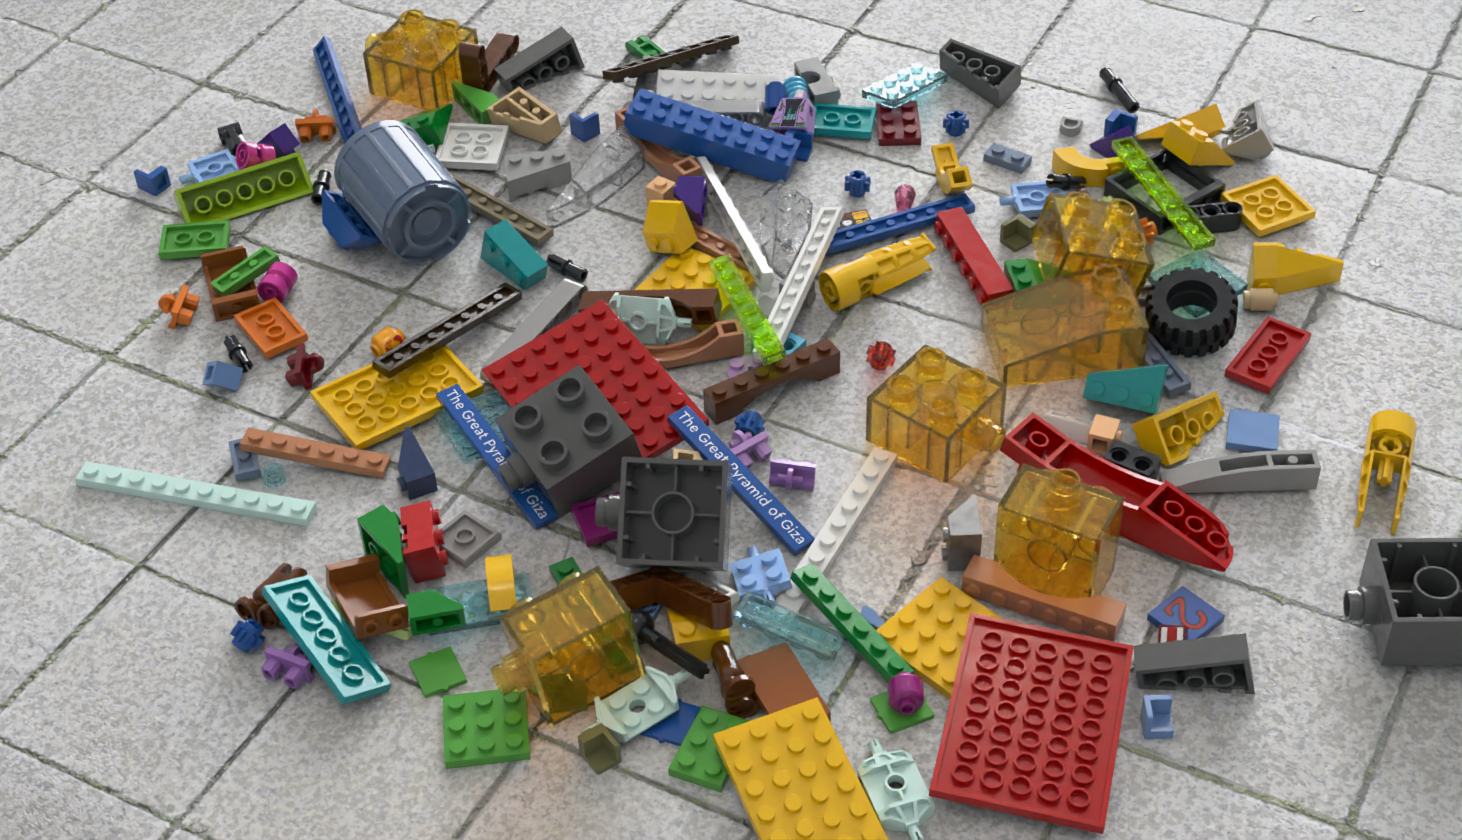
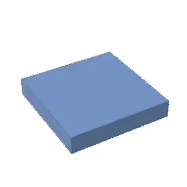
(1252, 431)

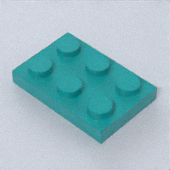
(844, 120)

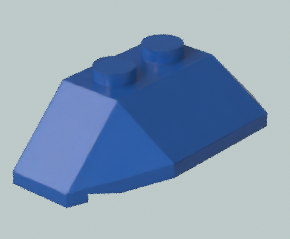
(345, 223)

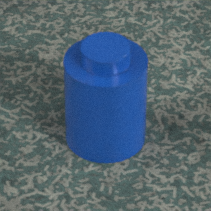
(773, 94)

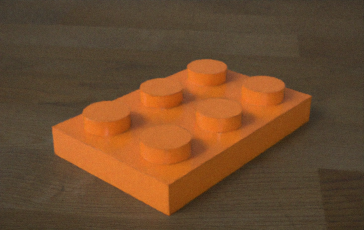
(271, 328)

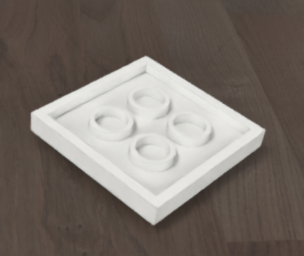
(473, 146)

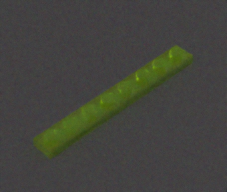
(1163, 193)
(747, 310)

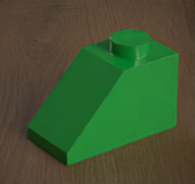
(433, 612)

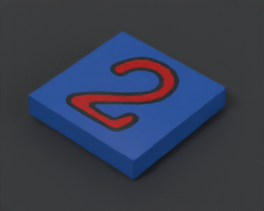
(1187, 609)

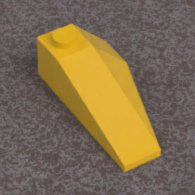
(1206, 120)
(1290, 269)
(1178, 429)

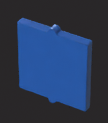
(674, 727)

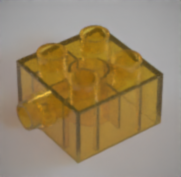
(416, 59)
(1087, 232)
(937, 413)
(1058, 532)
(569, 646)

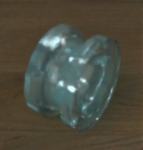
(275, 480)

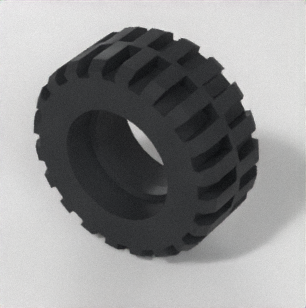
(1191, 335)

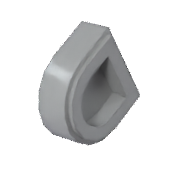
(1070, 126)

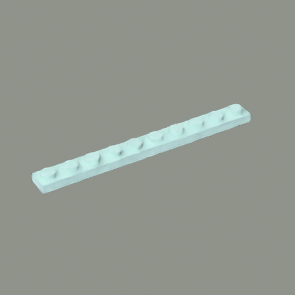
(196, 493)

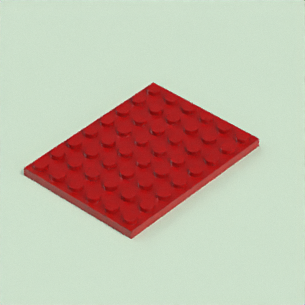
(615, 363)
(1033, 723)

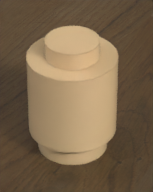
(1260, 299)

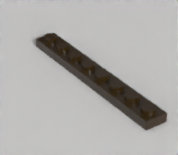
(676, 56)
(446, 330)

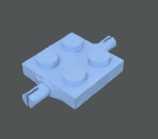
(210, 167)
(1029, 197)
(761, 574)

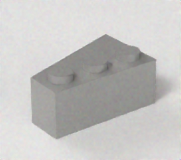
(536, 171)

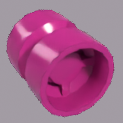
(251, 154)
(277, 282)

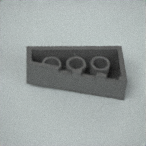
(540, 61)
(980, 71)
(1196, 664)

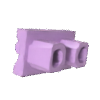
(746, 445)

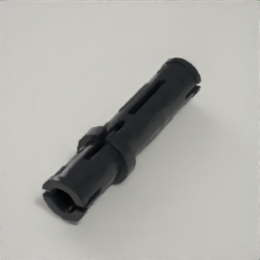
(1115, 85)

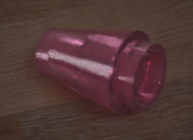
(904, 197)

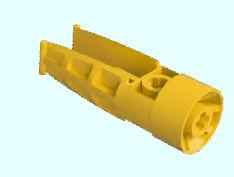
(875, 272)
(1390, 450)

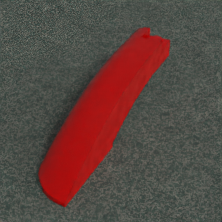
(1152, 512)

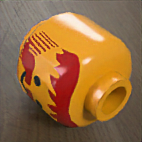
(386, 340)

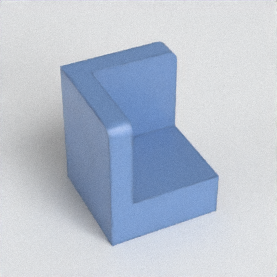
(222, 375)
(1156, 717)

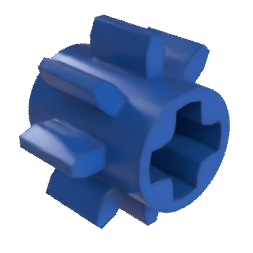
(955, 123)
(857, 183)
(750, 422)
(247, 635)

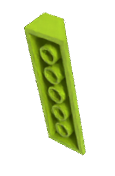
(244, 190)

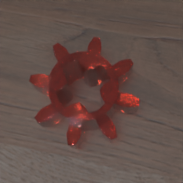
(881, 355)

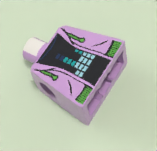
(794, 114)

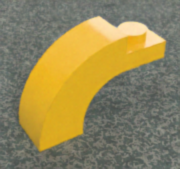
(1094, 170)
(948, 171)
(500, 582)

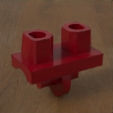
(303, 367)

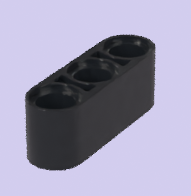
(1219, 216)

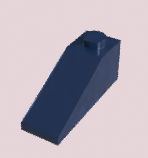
(414, 469)

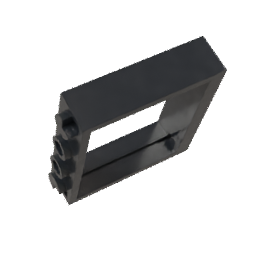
(1207, 184)

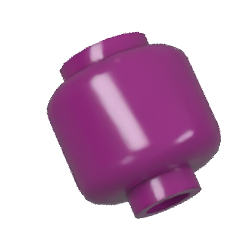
(905, 693)

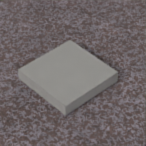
(468, 538)

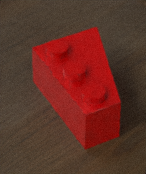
(423, 541)

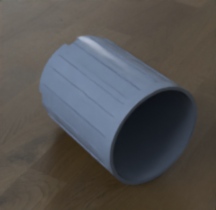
(402, 191)

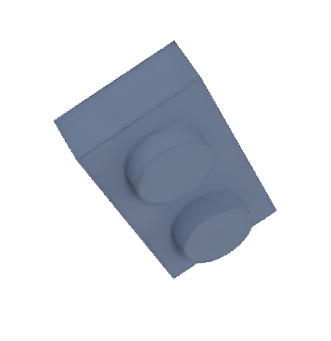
(1007, 158)
(244, 463)

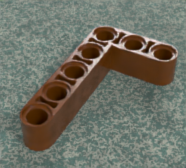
(479, 63)
(678, 594)

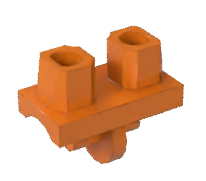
(315, 125)
(176, 307)

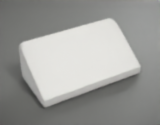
(1071, 426)

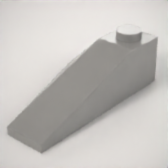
(1249, 135)

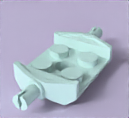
(657, 314)
(653, 691)
(896, 808)

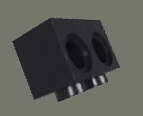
(1133, 459)

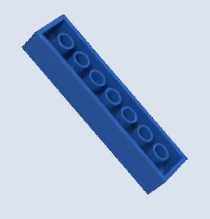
(711, 135)

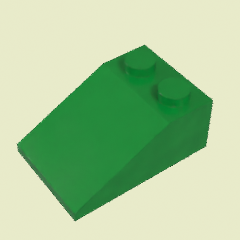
(431, 124)
(1023, 273)
(383, 537)

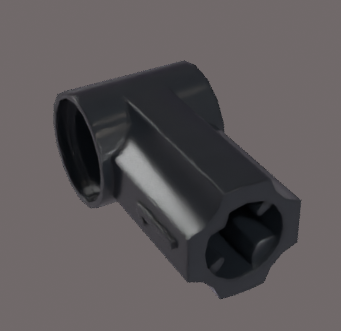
(231, 136)

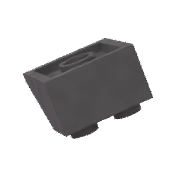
(962, 536)

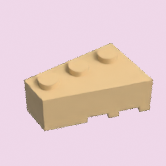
(525, 116)

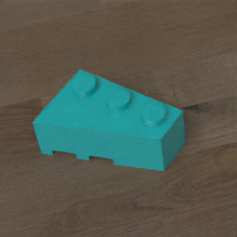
(512, 255)
(1129, 387)

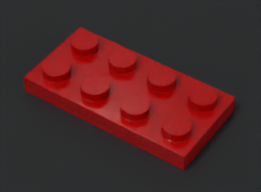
(1268, 355)

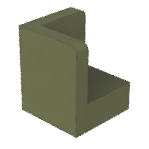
(1017, 232)
(599, 749)

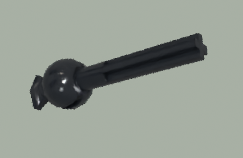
(646, 634)

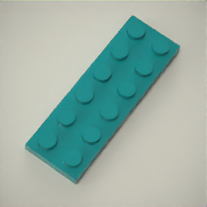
(326, 639)

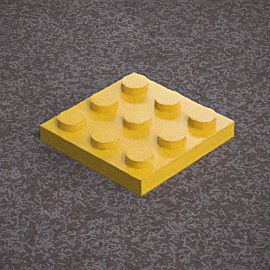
(1269, 205)

